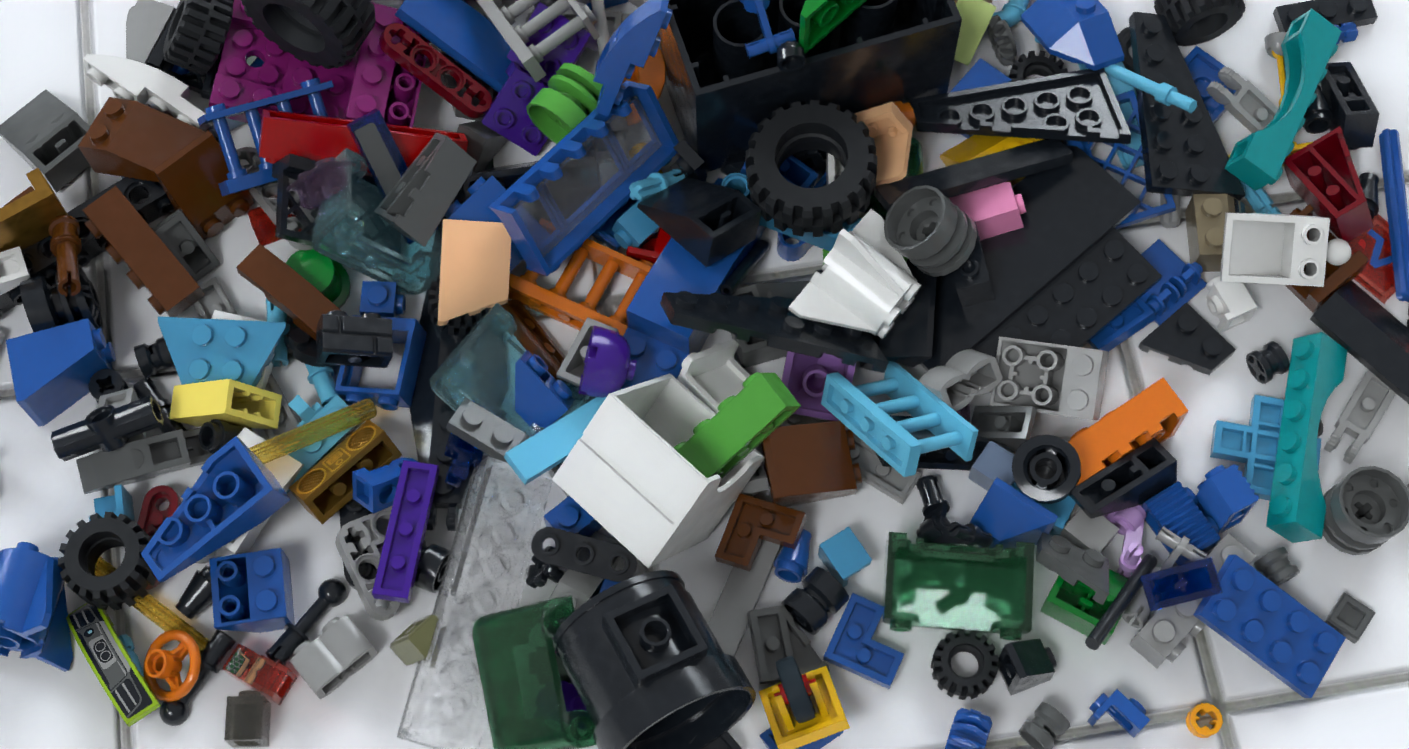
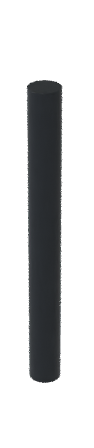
(1120, 603)

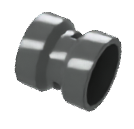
(1044, 727)

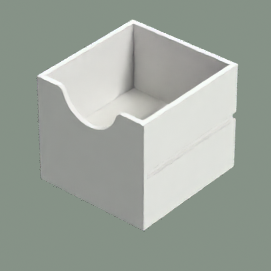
(638, 482)

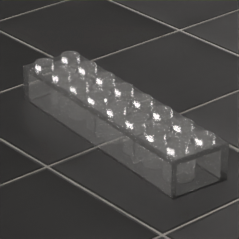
(480, 578)

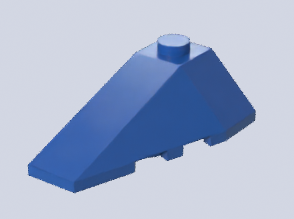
(222, 505)

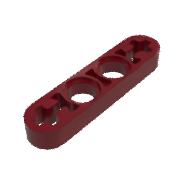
(438, 66)

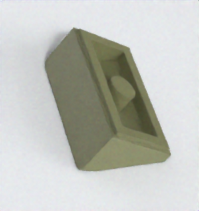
(415, 641)

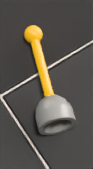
(1273, 47)

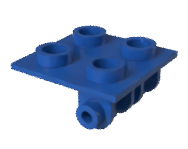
(1178, 281)

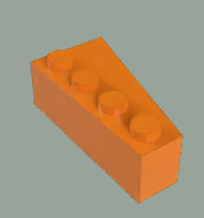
(1149, 415)

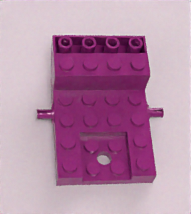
(359, 87)

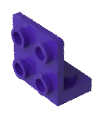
(566, 52)
(509, 112)

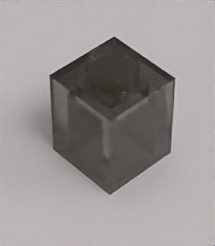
(247, 720)

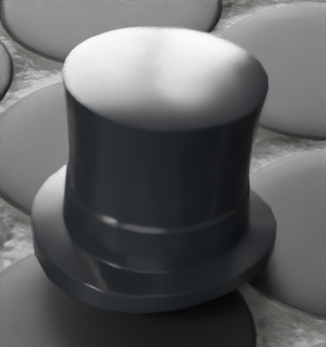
(1046, 468)

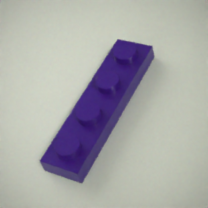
(406, 532)

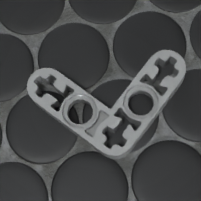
(370, 541)

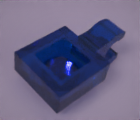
(463, 457)

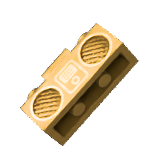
(329, 482)

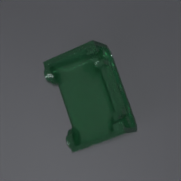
(958, 587)
(524, 680)

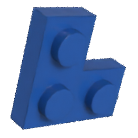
(853, 644)

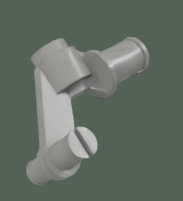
(1180, 547)

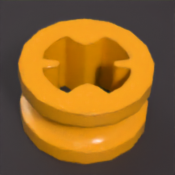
(1203, 709)

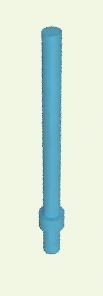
(1162, 93)

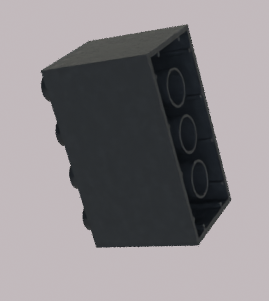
(868, 60)

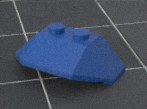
(1075, 31)

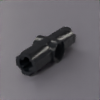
(107, 428)

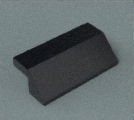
(912, 334)
(1368, 335)

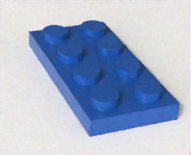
(1270, 627)

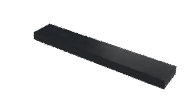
(983, 171)

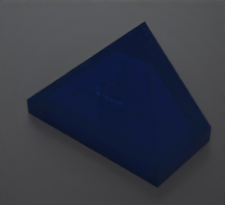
(1181, 584)

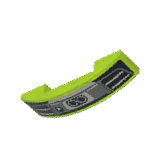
(112, 663)

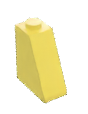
(227, 402)

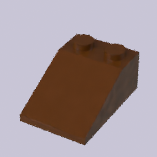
(134, 139)
(193, 187)

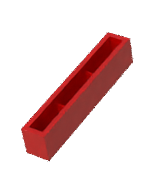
(327, 137)

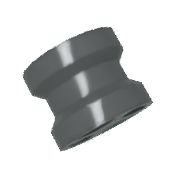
(1277, 566)

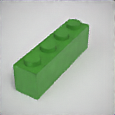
(739, 425)

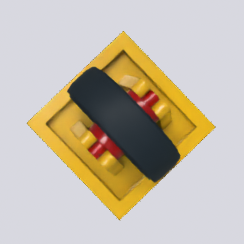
(802, 706)

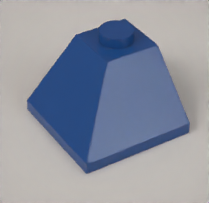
(1012, 516)

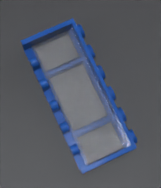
(585, 178)

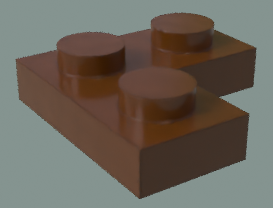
(757, 521)

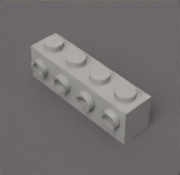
(1170, 625)

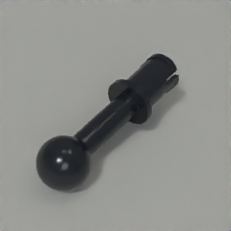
(331, 594)
(177, 712)

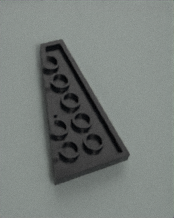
(1048, 107)
(1178, 146)

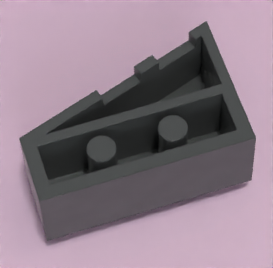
(427, 189)

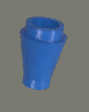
(793, 563)

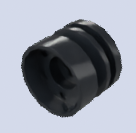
(50, 309)

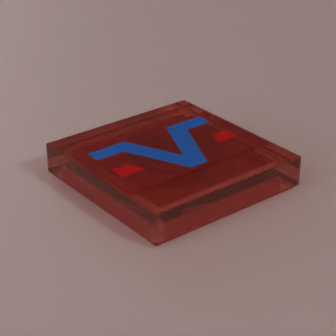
(1378, 273)

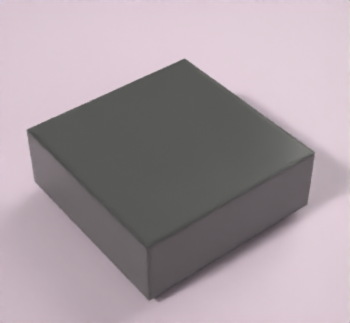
(1350, 617)

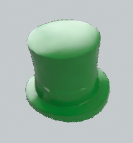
(323, 273)

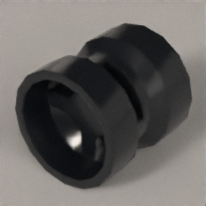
(153, 357)

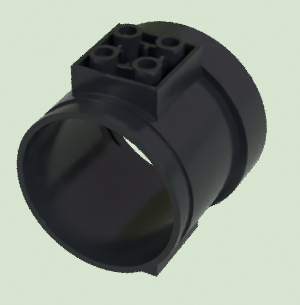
(651, 667)

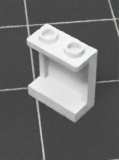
(713, 374)

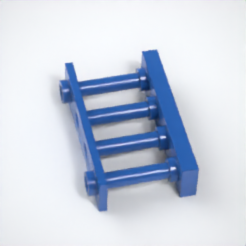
(237, 177)

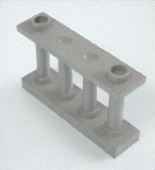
(519, 36)

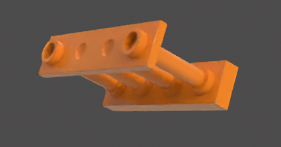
(555, 302)

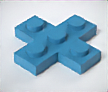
(1254, 444)

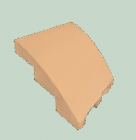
(472, 268)

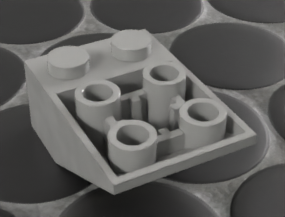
(1050, 377)

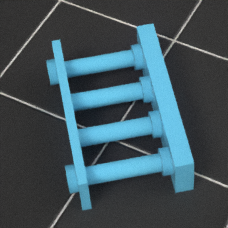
(892, 438)

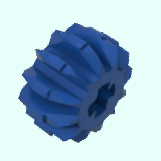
(969, 730)

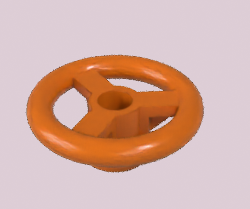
(168, 664)

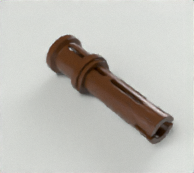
(66, 246)

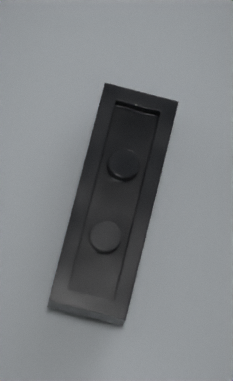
(1335, 11)

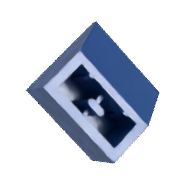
(252, 591)

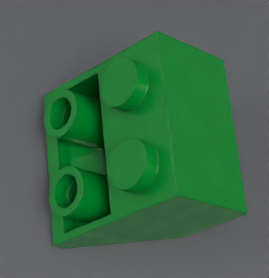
(1075, 604)

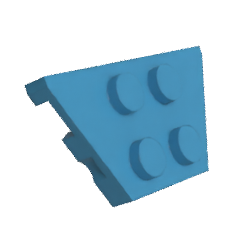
(221, 348)

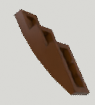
(286, 289)

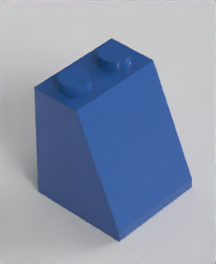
(55, 367)

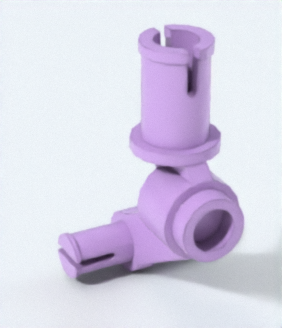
(1130, 524)

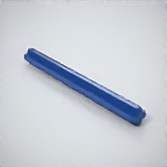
(1396, 209)

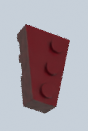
(1329, 183)

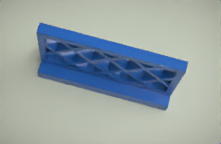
(1149, 212)

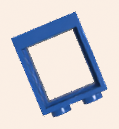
(406, 332)

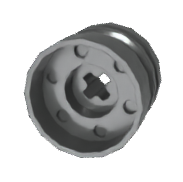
(930, 230)
(1379, 502)

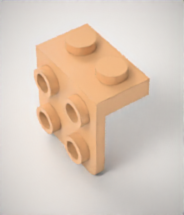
(892, 140)

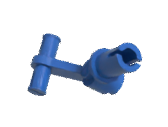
(769, 42)

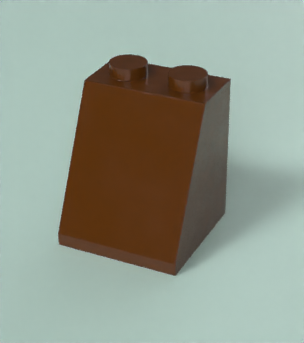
(810, 463)

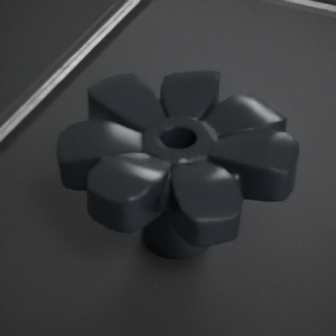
(542, 571)

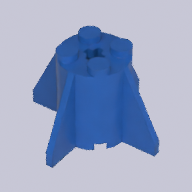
(33, 607)

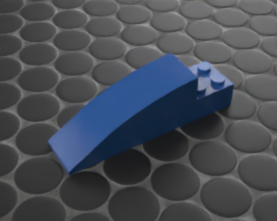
(651, 336)

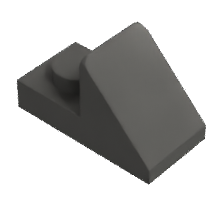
(186, 245)
(1004, 424)

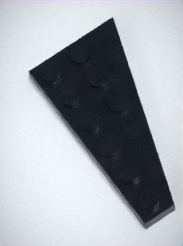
(771, 321)

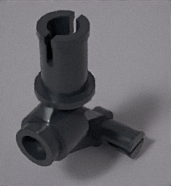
(937, 527)

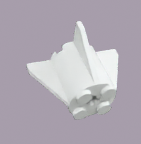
(861, 282)

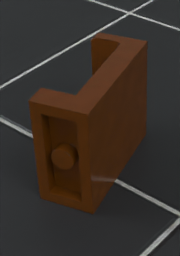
(1335, 276)

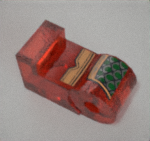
(260, 673)

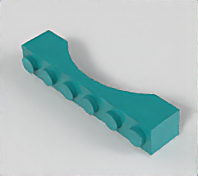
(1306, 52)
(1296, 496)

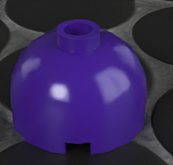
(606, 363)

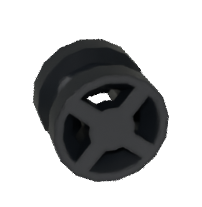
(1267, 362)
(103, 378)

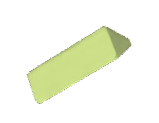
(975, 19)

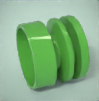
(565, 102)

